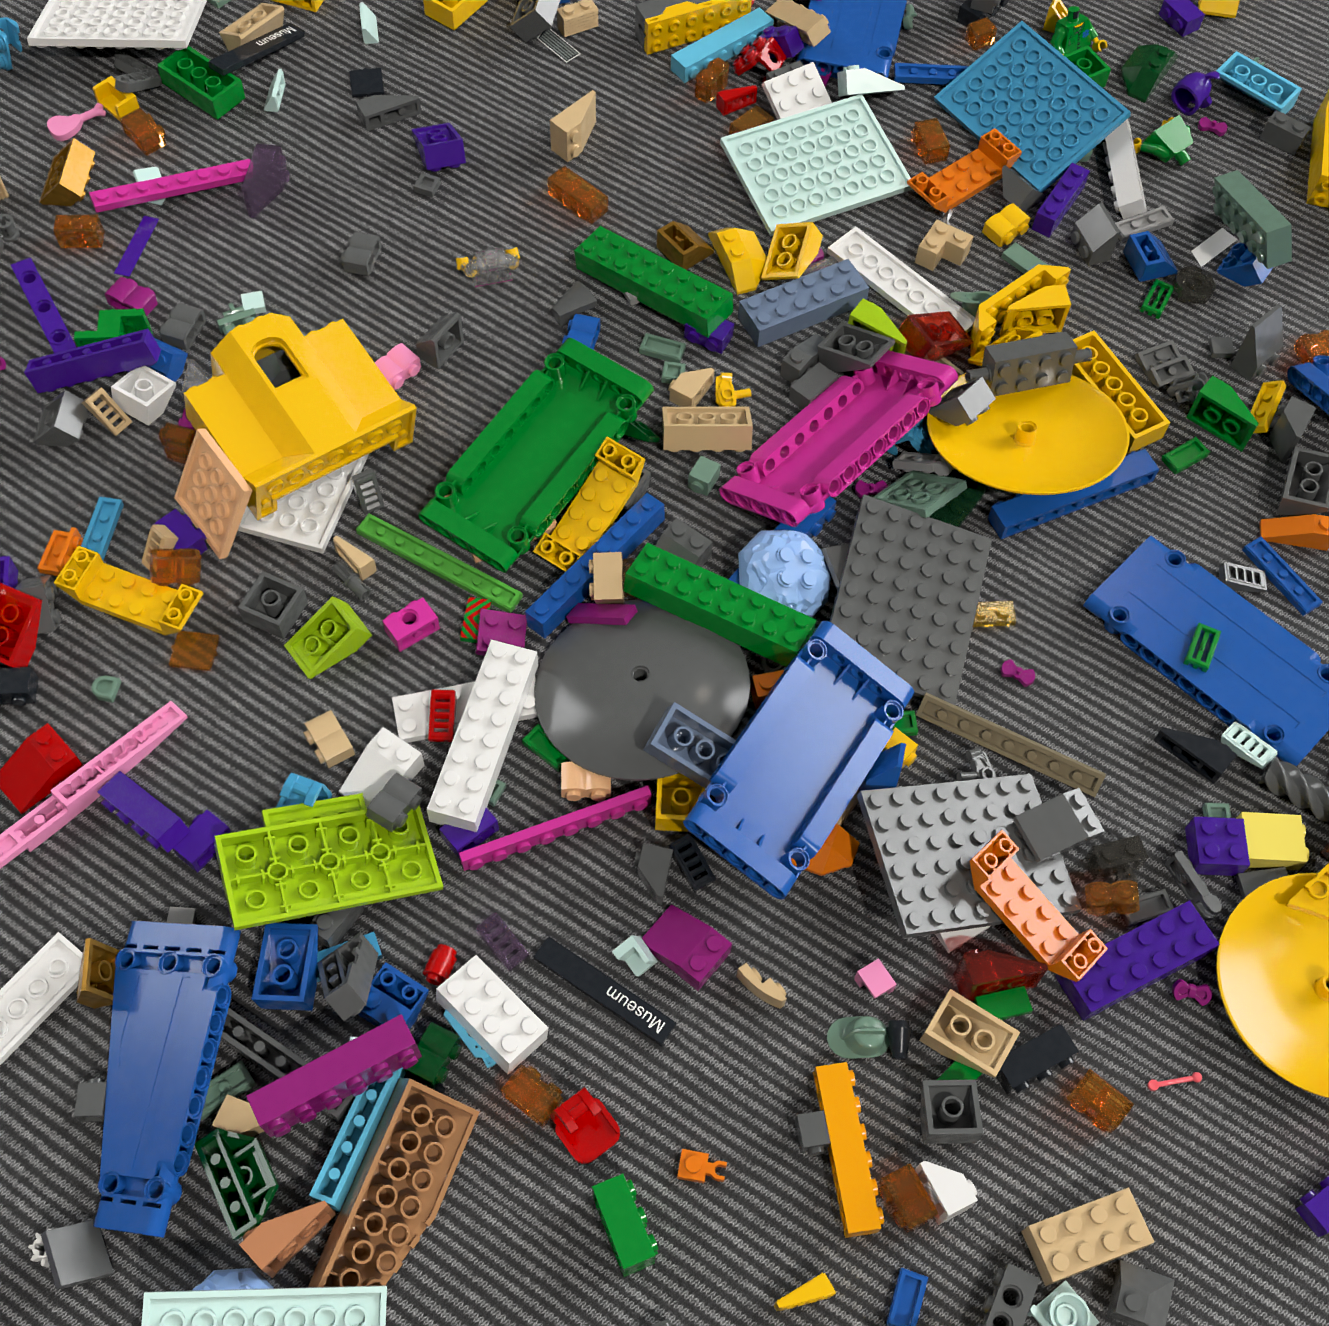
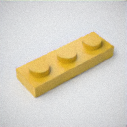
(1267, 404)

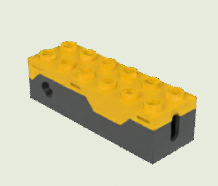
(678, 22)

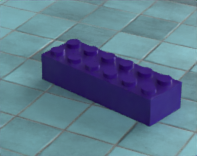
(1141, 960)

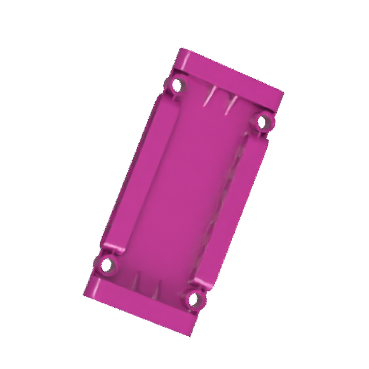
(837, 437)

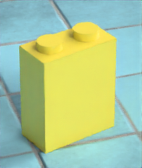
(1275, 840)

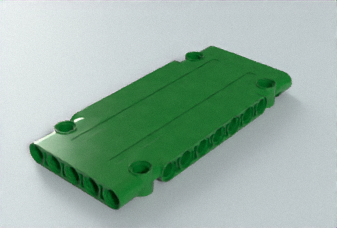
(535, 454)

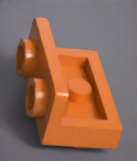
(59, 551)

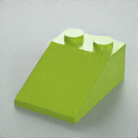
(874, 319)
(327, 637)

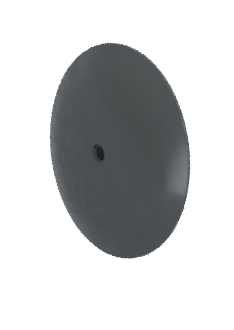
(602, 712)

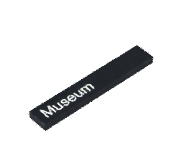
(256, 49)
(605, 991)

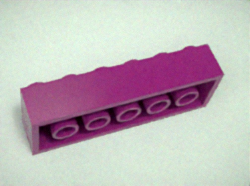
(334, 1077)

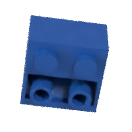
(1148, 257)
(1243, 267)
(170, 361)
(393, 995)

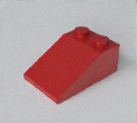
(18, 626)
(37, 768)

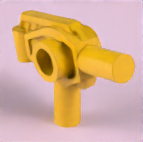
(725, 393)

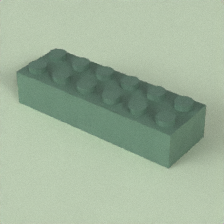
(1253, 219)

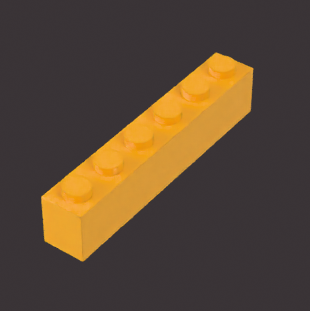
(847, 1150)

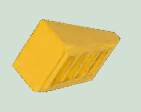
(812, 1291)

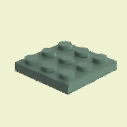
(922, 492)

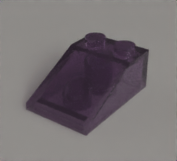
(264, 178)

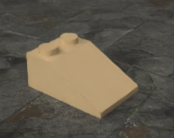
(573, 127)
(969, 1035)

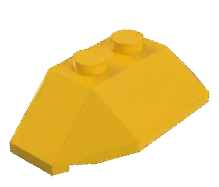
(740, 257)

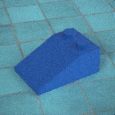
(287, 967)

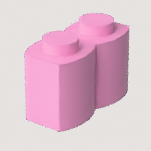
(399, 365)

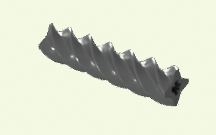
(1302, 789)

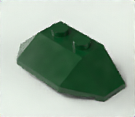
(1146, 70)
(238, 1178)

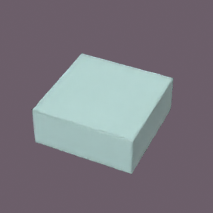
(254, 300)

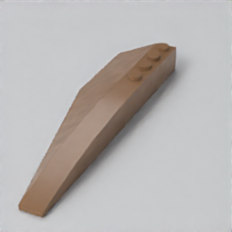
(396, 1187)

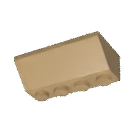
(707, 428)

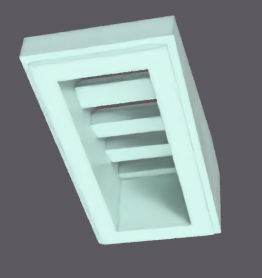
(1237, 734)

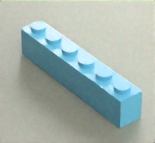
(720, 44)
(352, 1143)

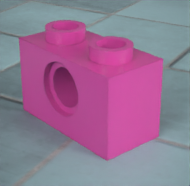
(404, 634)

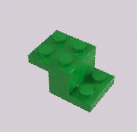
(114, 324)

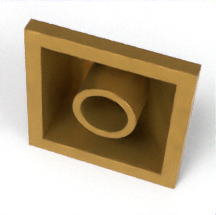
(97, 974)

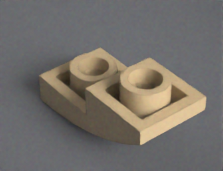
(768, 991)

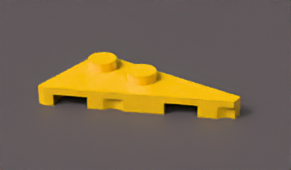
(1314, 896)

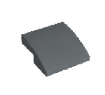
(1163, 364)

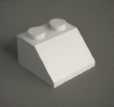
(143, 394)
(947, 1190)

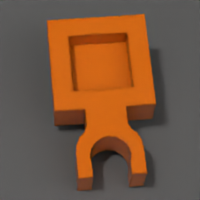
(695, 1167)

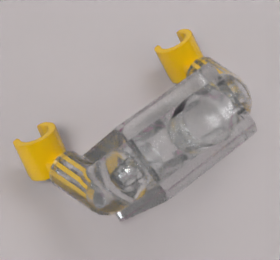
(490, 265)

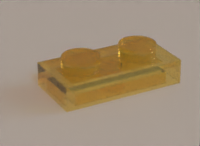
(995, 614)

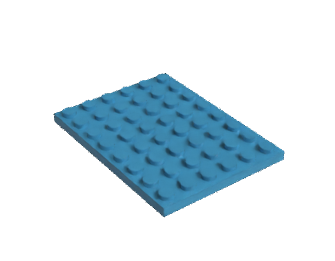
(1035, 102)

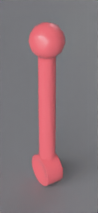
(1153, 1085)

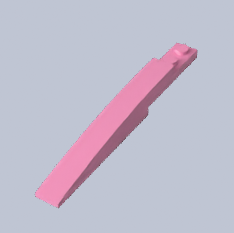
(81, 787)

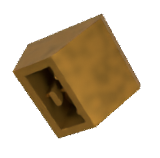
(682, 245)

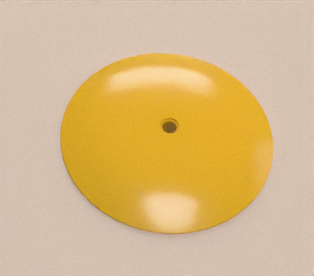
(1037, 439)
(1275, 981)

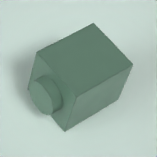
(703, 476)

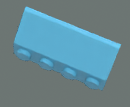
(1259, 83)

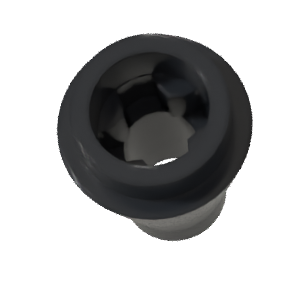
(899, 1038)

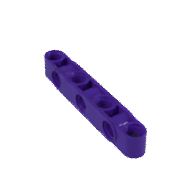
(42, 305)

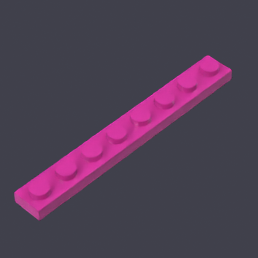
(169, 186)
(548, 831)

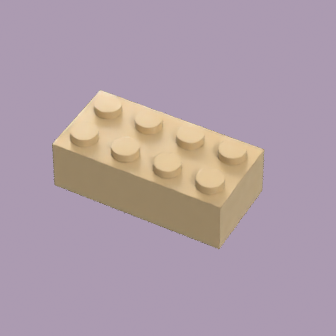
(1087, 1236)

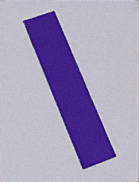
(136, 246)

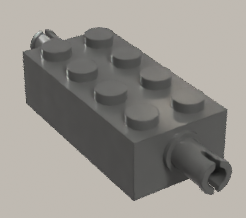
(1029, 363)

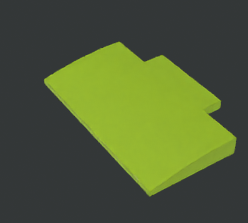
(322, 862)

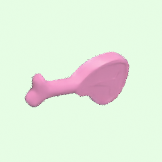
(66, 127)

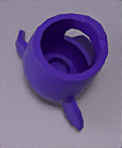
(1193, 89)

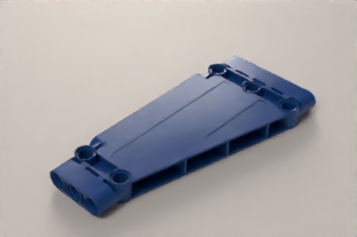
(161, 1059)

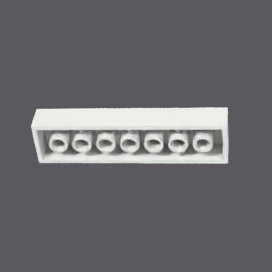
(483, 736)

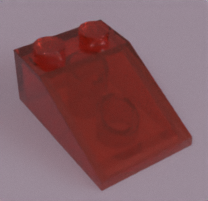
(934, 335)
(994, 972)

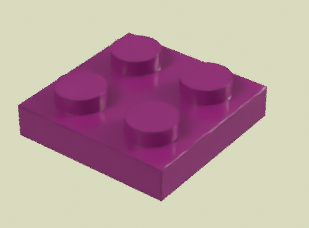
(501, 627)

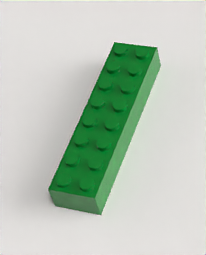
(654, 281)
(718, 605)

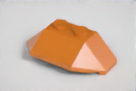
(835, 854)

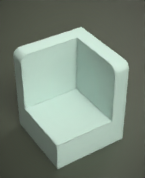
(635, 954)

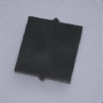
(366, 82)

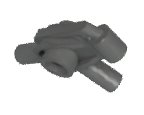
(980, 766)

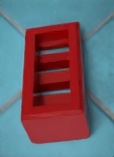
(729, 100)
(447, 701)

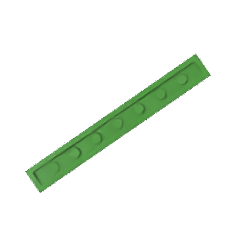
(439, 563)

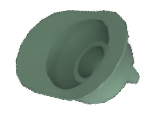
(971, 300)
(858, 1037)

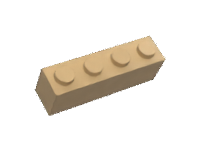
(810, 25)

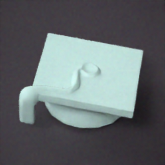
(1063, 1308)

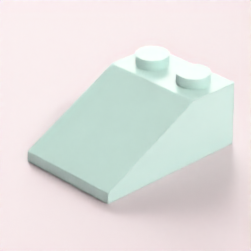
(863, 81)

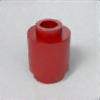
(440, 964)

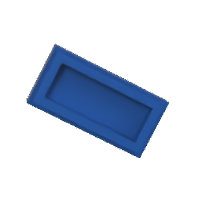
(907, 1299)

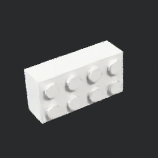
(492, 1014)

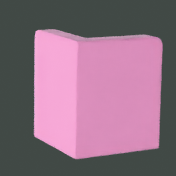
(875, 978)

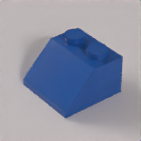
(885, 769)

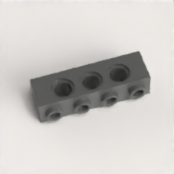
(1021, 1285)

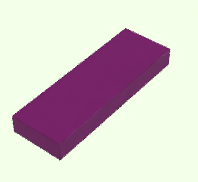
(602, 613)

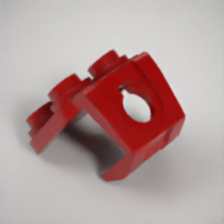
(759, 53)
(585, 1127)

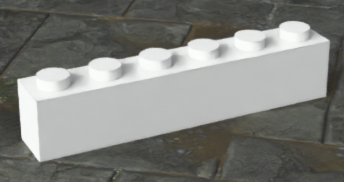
(1124, 172)

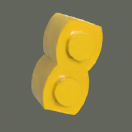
(1006, 225)

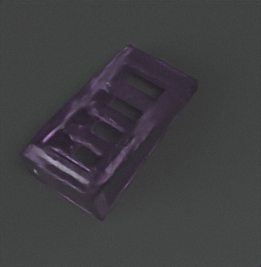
(486, 926)

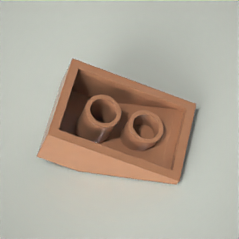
(281, 1238)

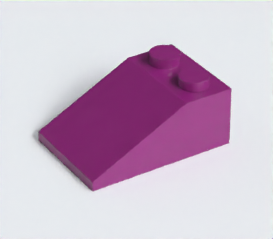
(687, 946)

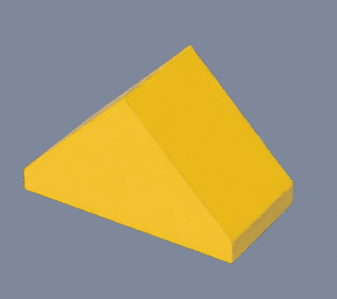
(1056, 12)

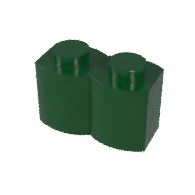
(437, 1049)

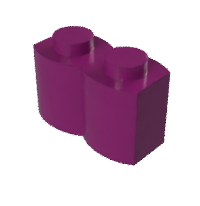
(128, 295)

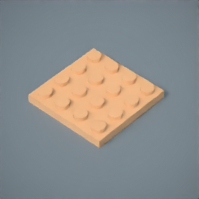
(212, 493)

